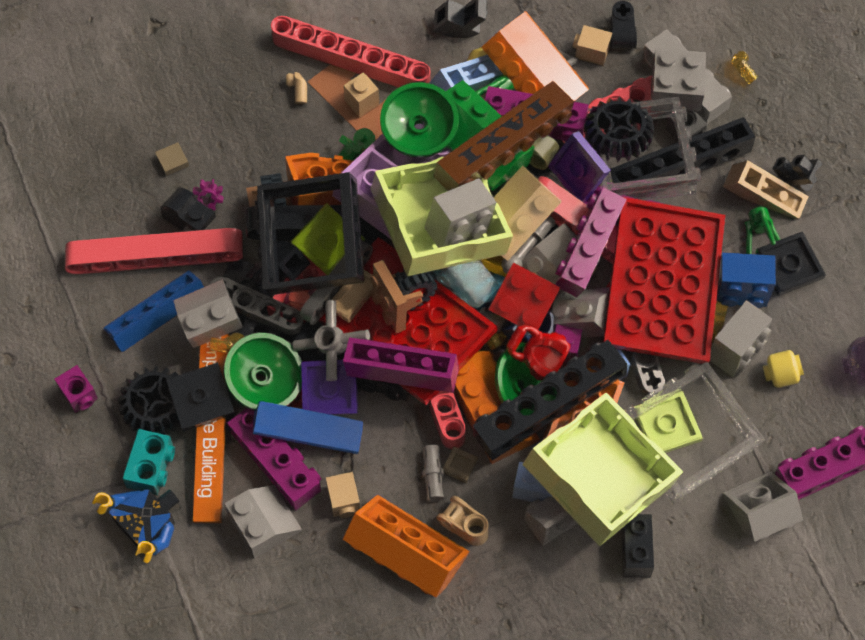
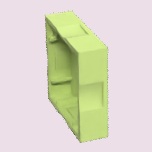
(404, 201)
(602, 468)

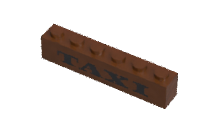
(505, 137)

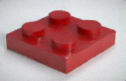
(524, 297)

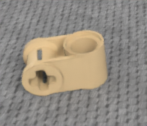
(460, 518)

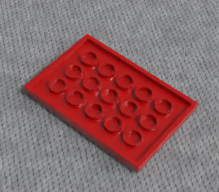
(664, 281)
(438, 325)

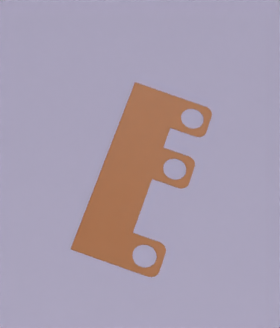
(330, 86)

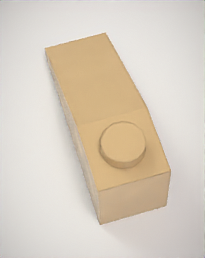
(765, 189)

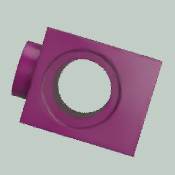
(75, 379)

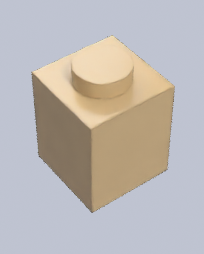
(592, 45)
(361, 94)
(343, 495)

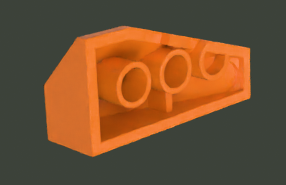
(309, 166)

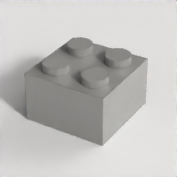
(679, 75)
(460, 214)
(741, 339)

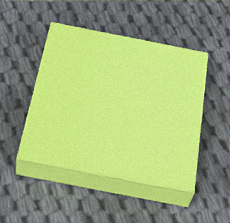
(670, 424)

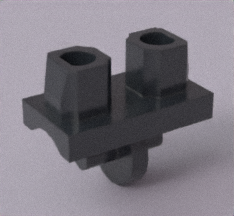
(798, 172)

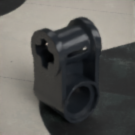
(623, 26)

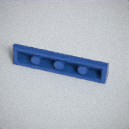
(151, 312)
(307, 427)

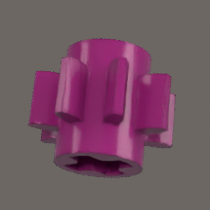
(213, 189)

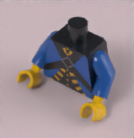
(142, 518)

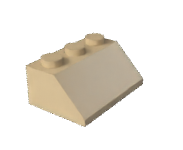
(525, 207)

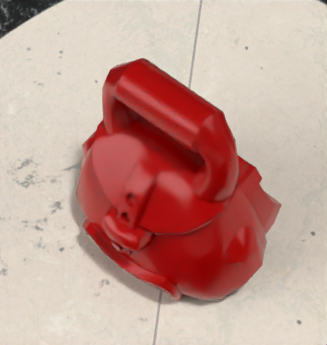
(541, 353)

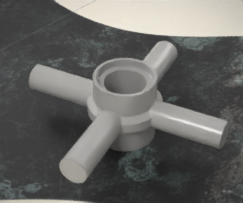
(322, 339)

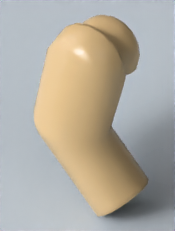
(300, 87)

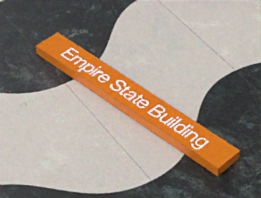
(209, 455)

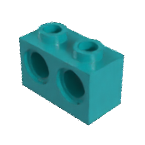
(142, 461)

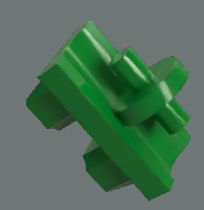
(361, 141)

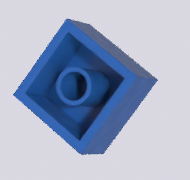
(746, 278)

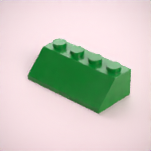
(475, 116)

